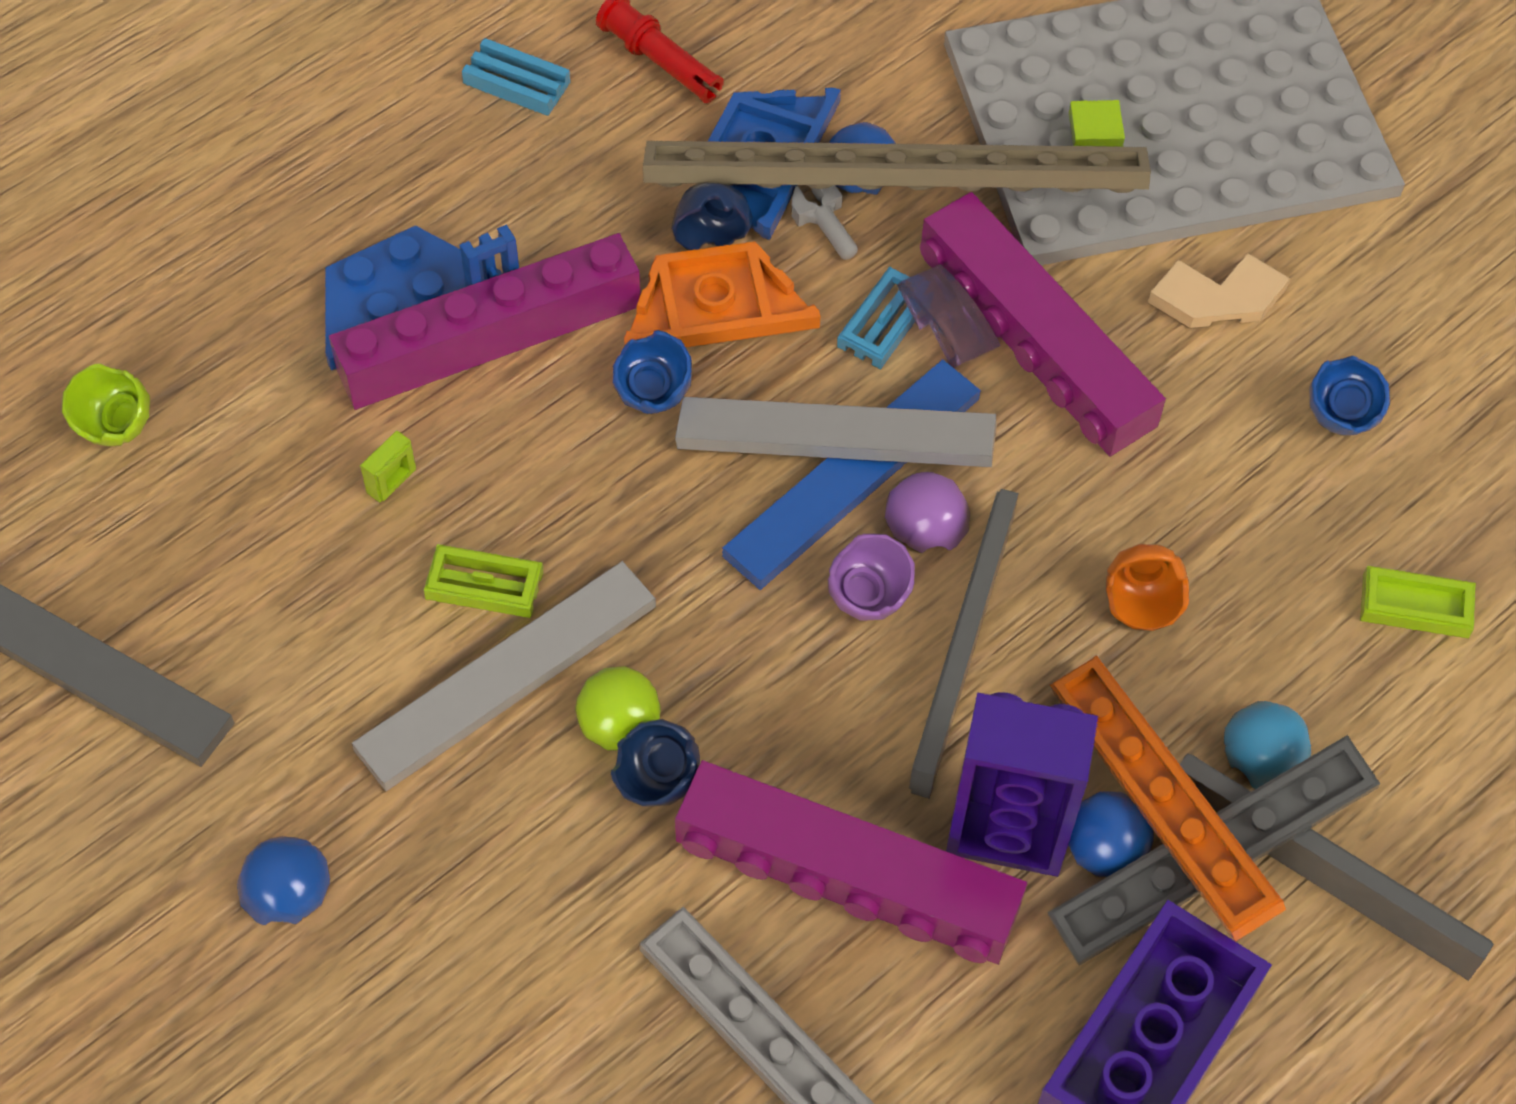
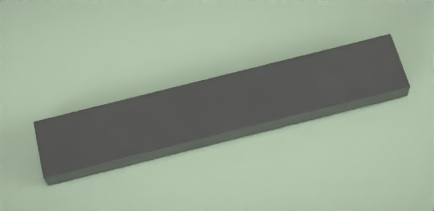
(963, 644)
(110, 679)
(1258, 822)
(1360, 884)

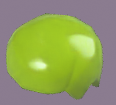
(106, 405)
(615, 704)

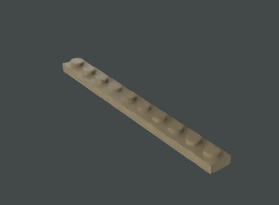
(897, 165)

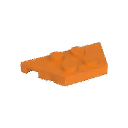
(719, 297)

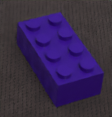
(1021, 783)
(1160, 1017)

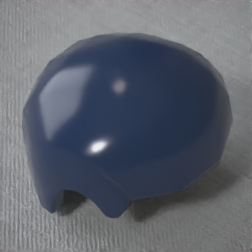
(711, 215)
(656, 763)

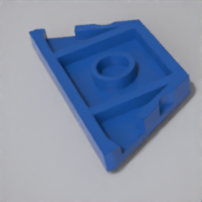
(773, 118)
(389, 279)

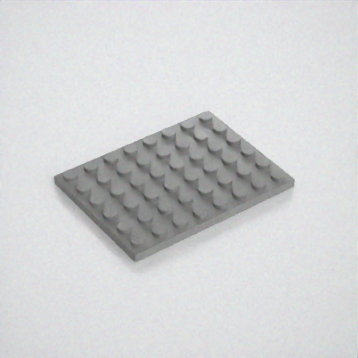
(1233, 98)

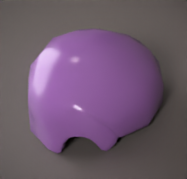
(927, 512)
(871, 577)

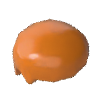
(1147, 587)

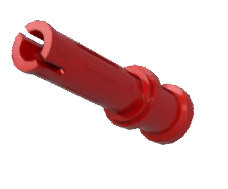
(644, 36)

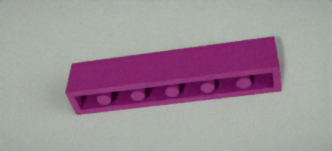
(486, 321)
(1043, 325)
(849, 863)

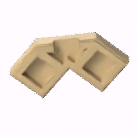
(1199, 300)

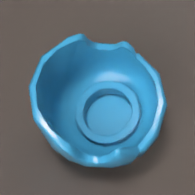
(1266, 741)

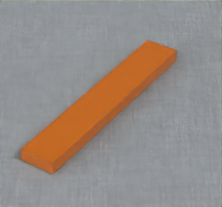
(1171, 802)

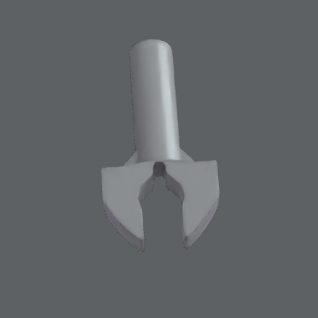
(824, 216)

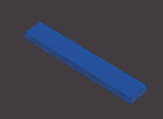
(834, 488)

